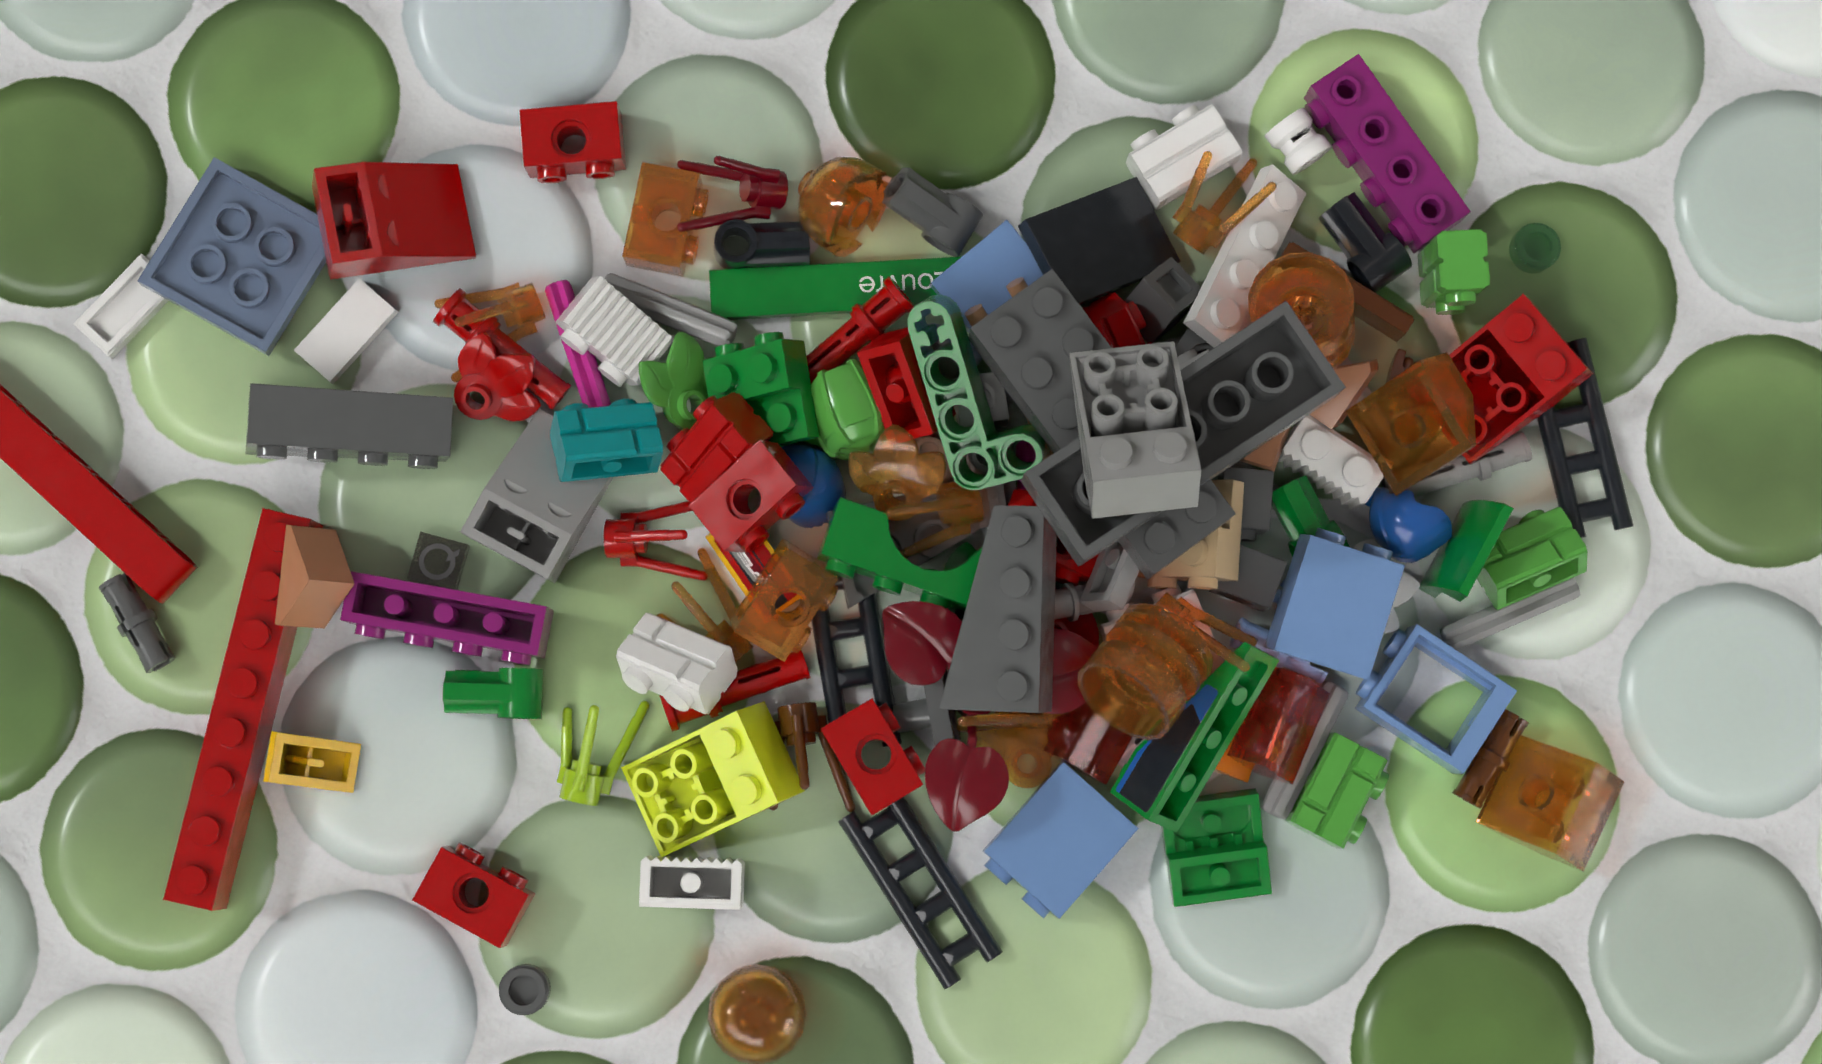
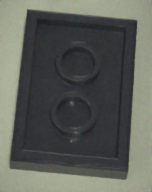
(1100, 241)

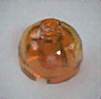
(839, 202)
(757, 1014)

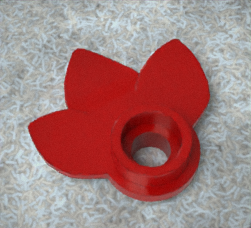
(499, 380)

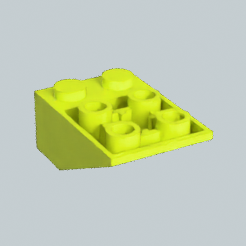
(712, 778)

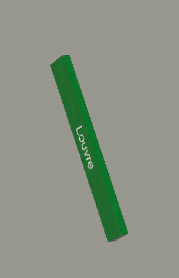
(817, 287)

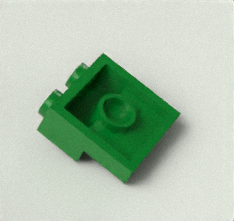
(771, 380)

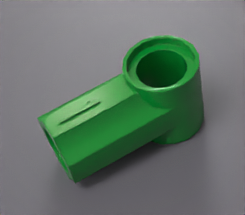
(1301, 511)
(508, 693)

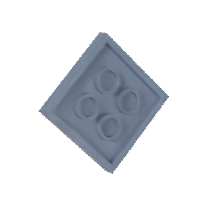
(238, 257)

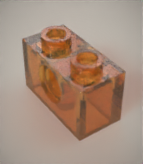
(659, 191)
(786, 571)

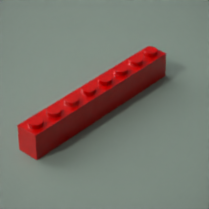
(236, 729)

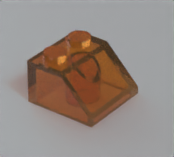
(1417, 421)
(1551, 802)

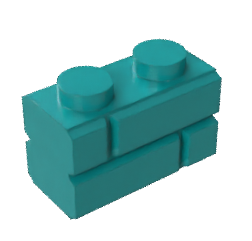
(606, 440)

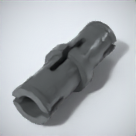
(137, 622)

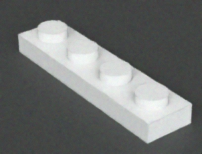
(1245, 252)

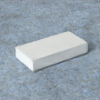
(120, 310)
(346, 331)

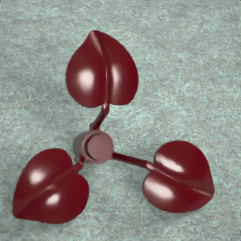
(963, 778)

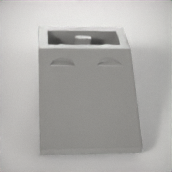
(1134, 430)
(527, 508)

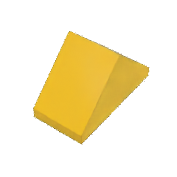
(312, 762)

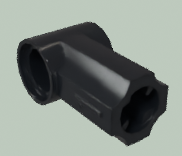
(768, 244)
(1372, 255)

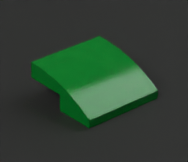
(1465, 553)
(1218, 850)

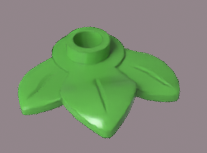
(676, 381)

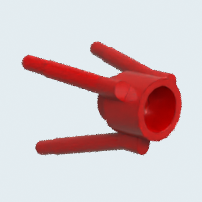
(627, 538)

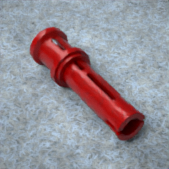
(865, 324)
(544, 384)
(748, 683)

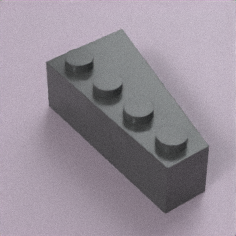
(1009, 619)

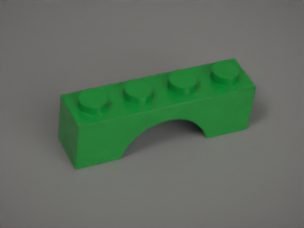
(862, 544)

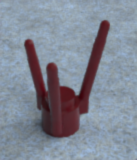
(758, 186)

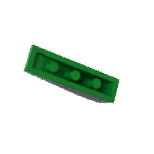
(1170, 772)

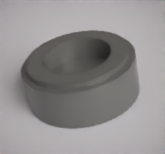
(524, 989)

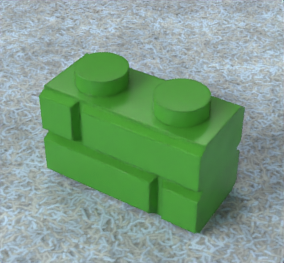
(1453, 270)
(1533, 557)
(1338, 792)

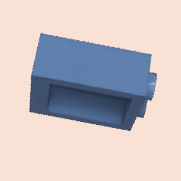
(1477, 724)

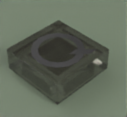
(438, 561)

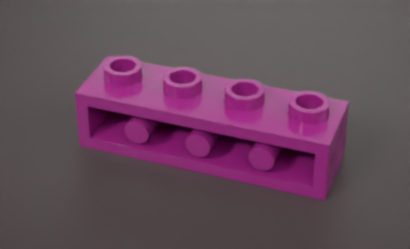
(1384, 154)
(447, 615)

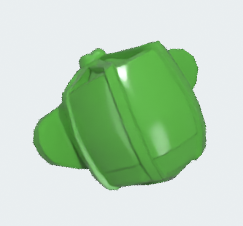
(845, 411)

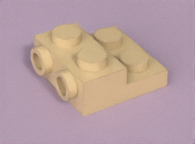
(1214, 556)

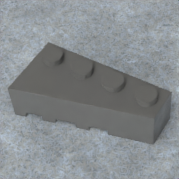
(348, 425)

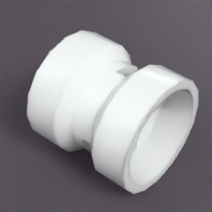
(1304, 150)

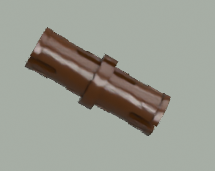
(1490, 759)

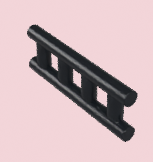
(1602, 457)
(874, 673)
(912, 917)

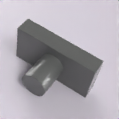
(926, 714)

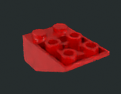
(391, 216)
(1515, 372)

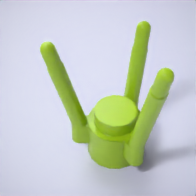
(582, 778)

